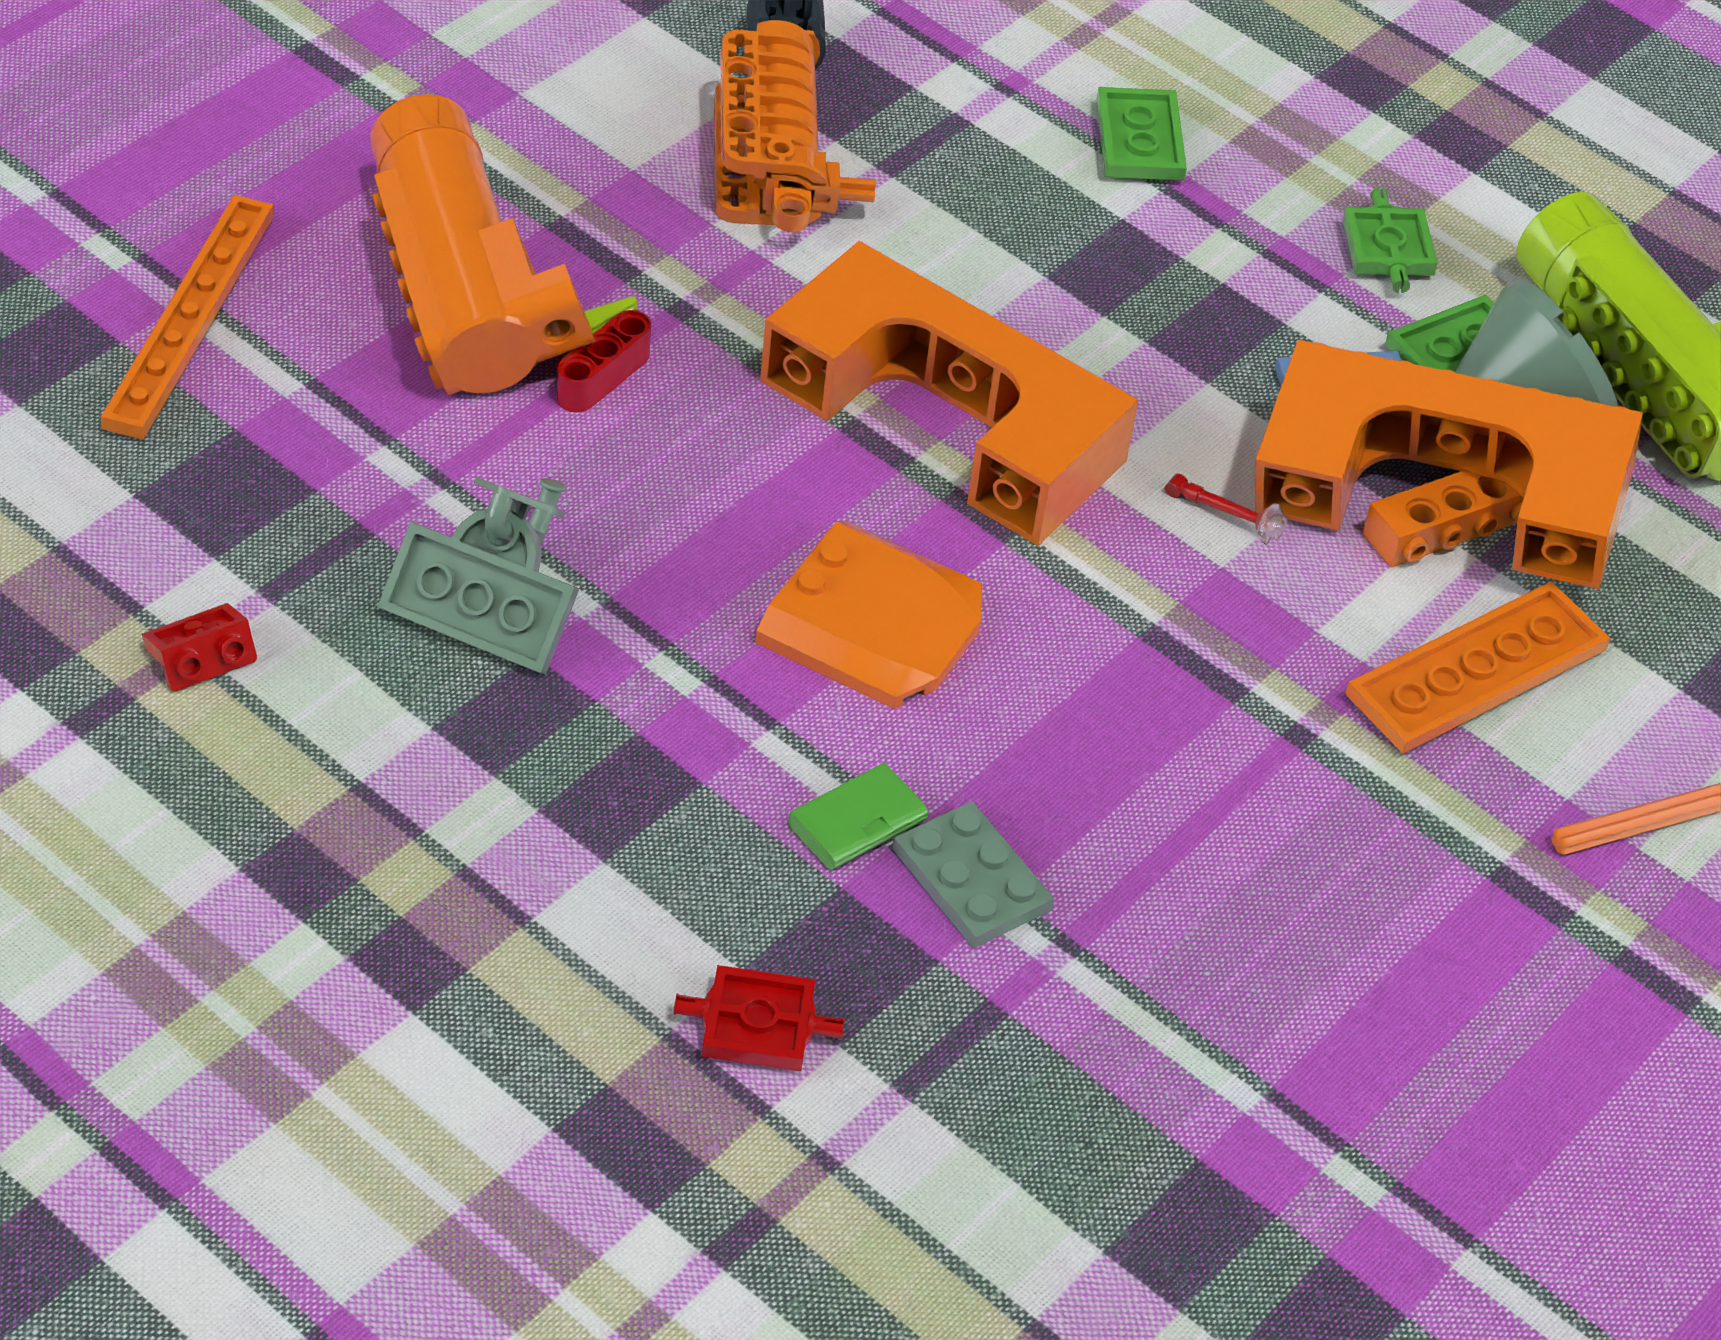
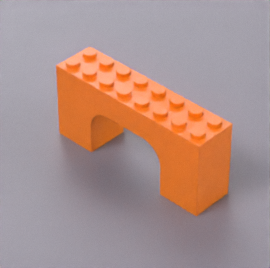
(876, 321)
(1357, 409)

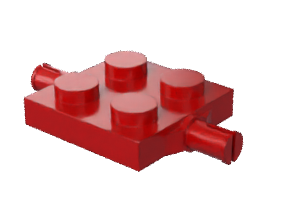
(758, 1017)

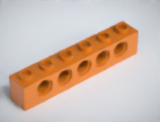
(1440, 516)

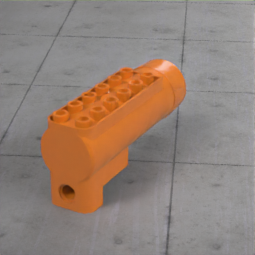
(463, 268)

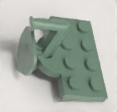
(487, 579)

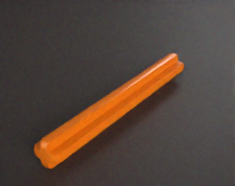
(1637, 819)

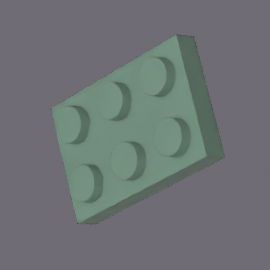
(973, 874)

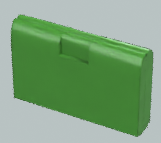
(857, 816)

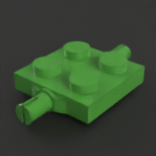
(1389, 240)

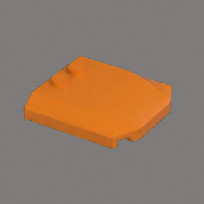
(873, 616)

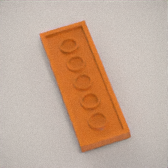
(1476, 667)

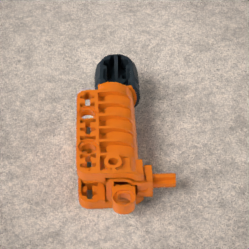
(770, 121)

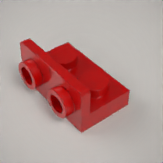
(202, 646)

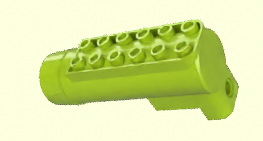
(1637, 323)

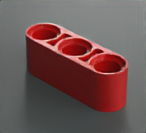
(599, 367)

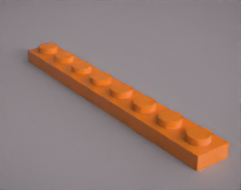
(187, 318)

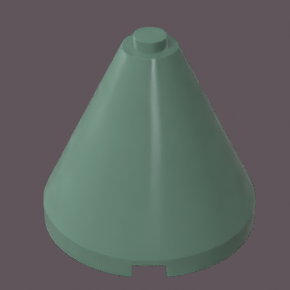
(1532, 348)

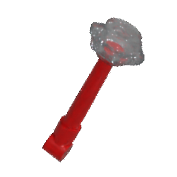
(1268, 523)

